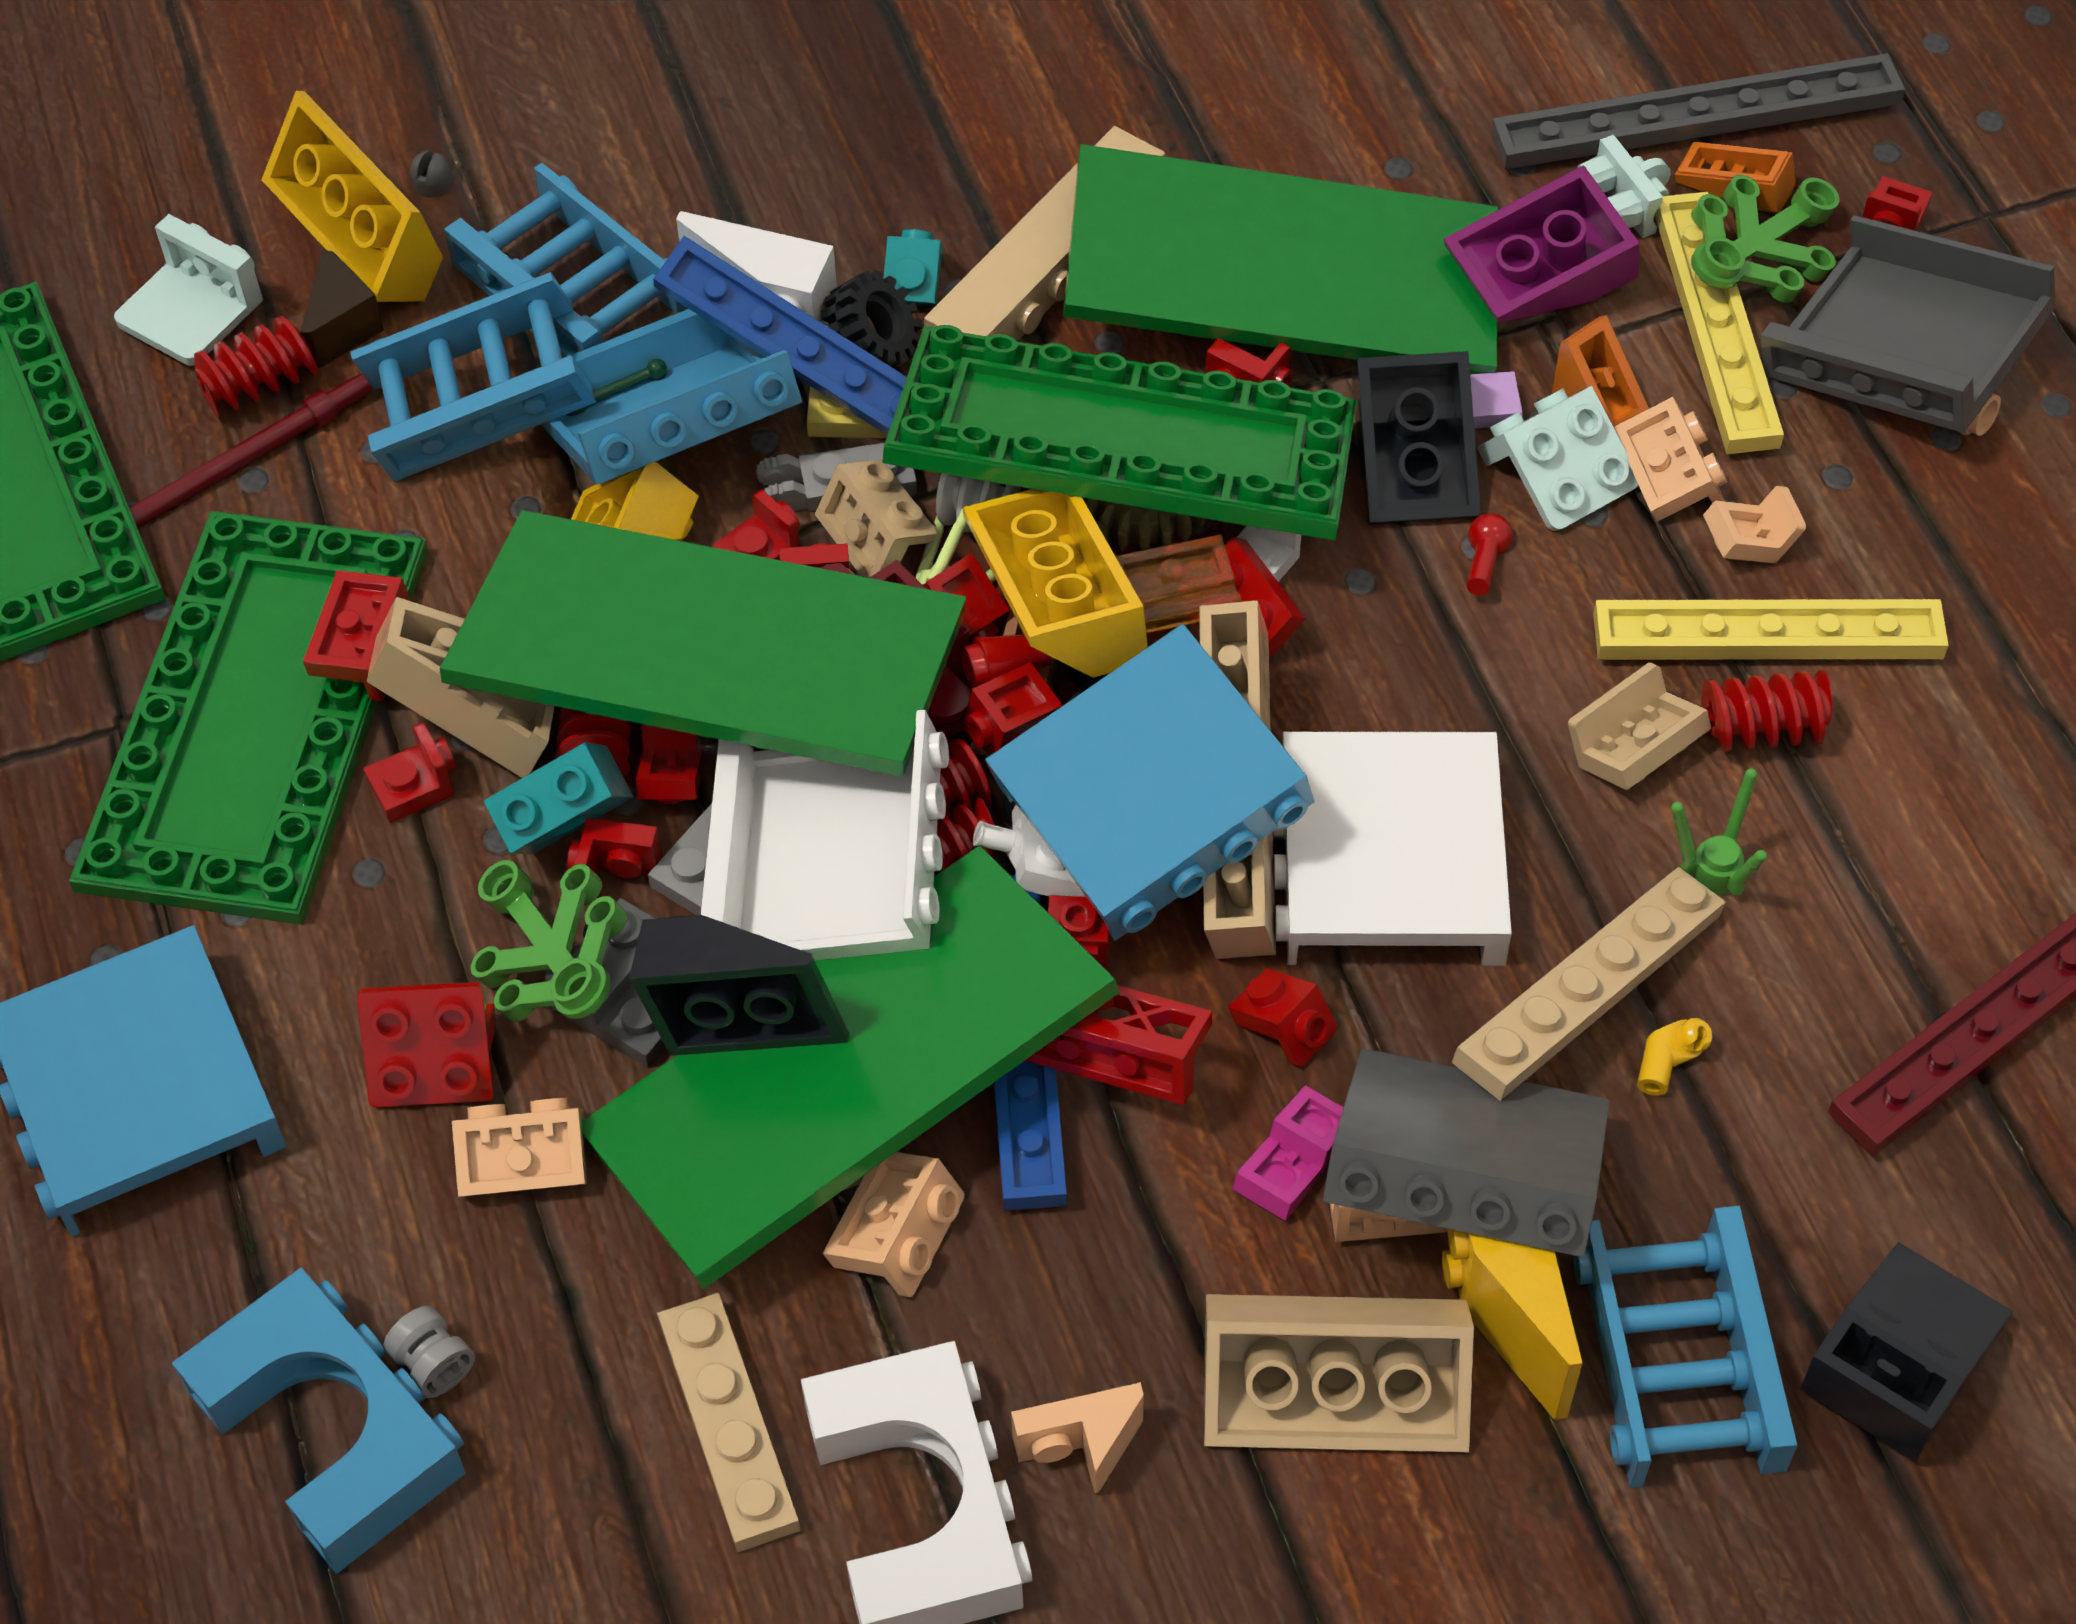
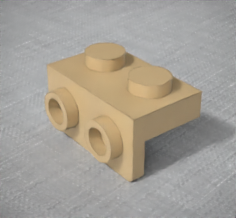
(1635, 728)

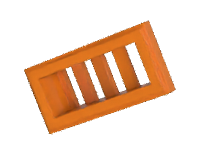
(1768, 168)

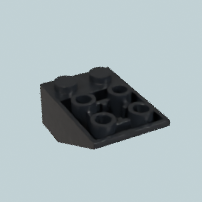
(1904, 1350)

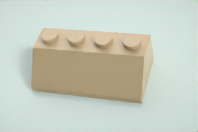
(1338, 1373)

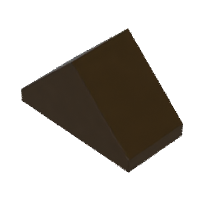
(339, 311)

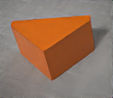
(1597, 360)

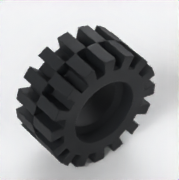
(887, 309)

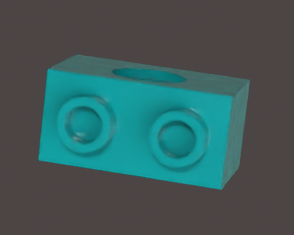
(558, 798)

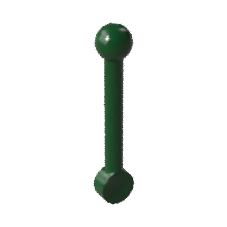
(655, 369)

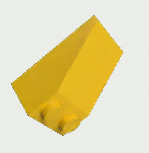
(1520, 1310)

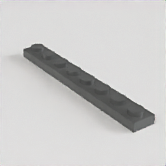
(1698, 110)

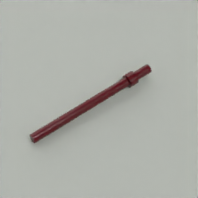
(317, 410)

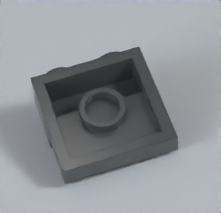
(622, 1017)

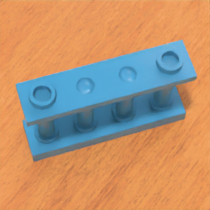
(482, 261)
(487, 415)
(1734, 1307)

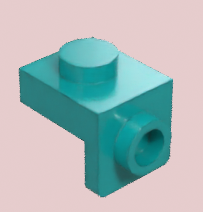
(915, 264)

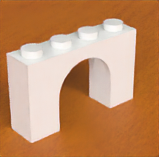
(925, 1405)

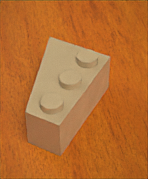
(408, 669)

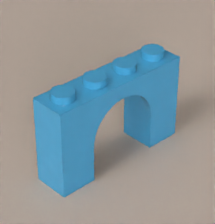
(302, 1336)

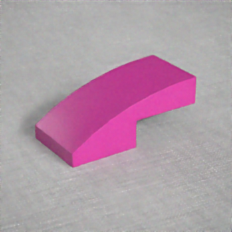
(1292, 1155)

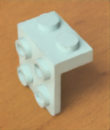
(194, 296)
(1564, 456)

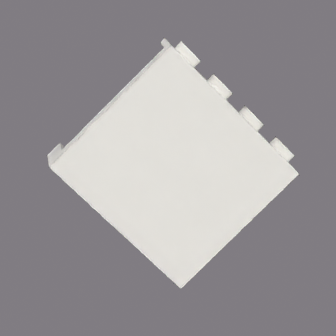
(1396, 844)
(827, 849)

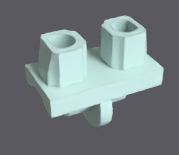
(1632, 184)

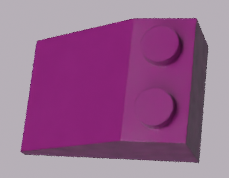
(1547, 249)

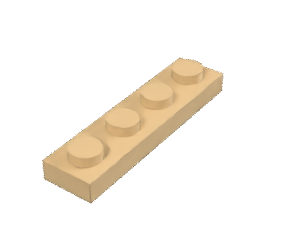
(728, 1422)

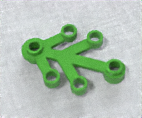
(1723, 261)
(577, 983)

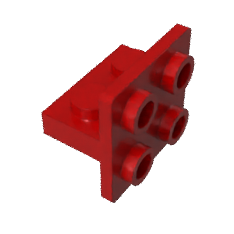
(427, 1044)

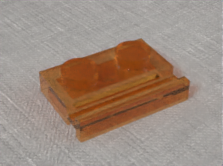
(1180, 579)

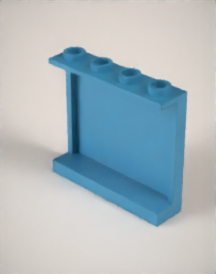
(708, 391)
(1152, 781)
(128, 1075)

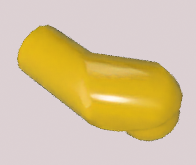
(1669, 1048)

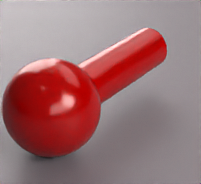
(1489, 537)

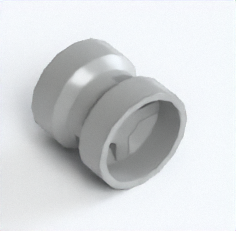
(429, 1351)

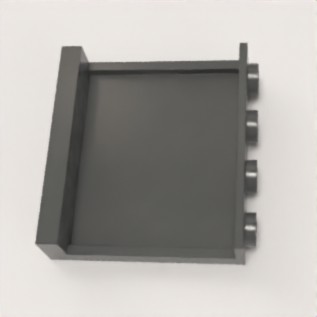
(1913, 325)
(1451, 1155)

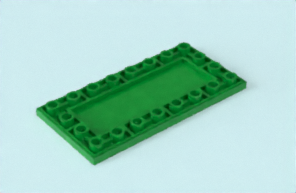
(1271, 260)
(1124, 431)
(56, 491)
(707, 642)
(232, 745)
(757, 1139)

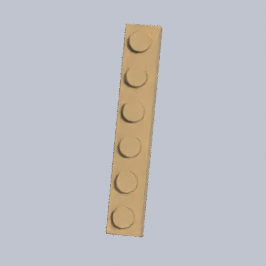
(1587, 983)

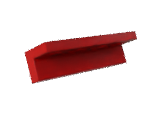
(1130, 1050)

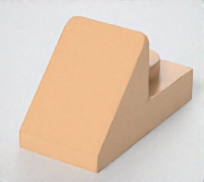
(1096, 1422)

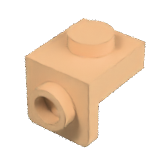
(1756, 531)

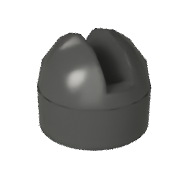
(438, 177)

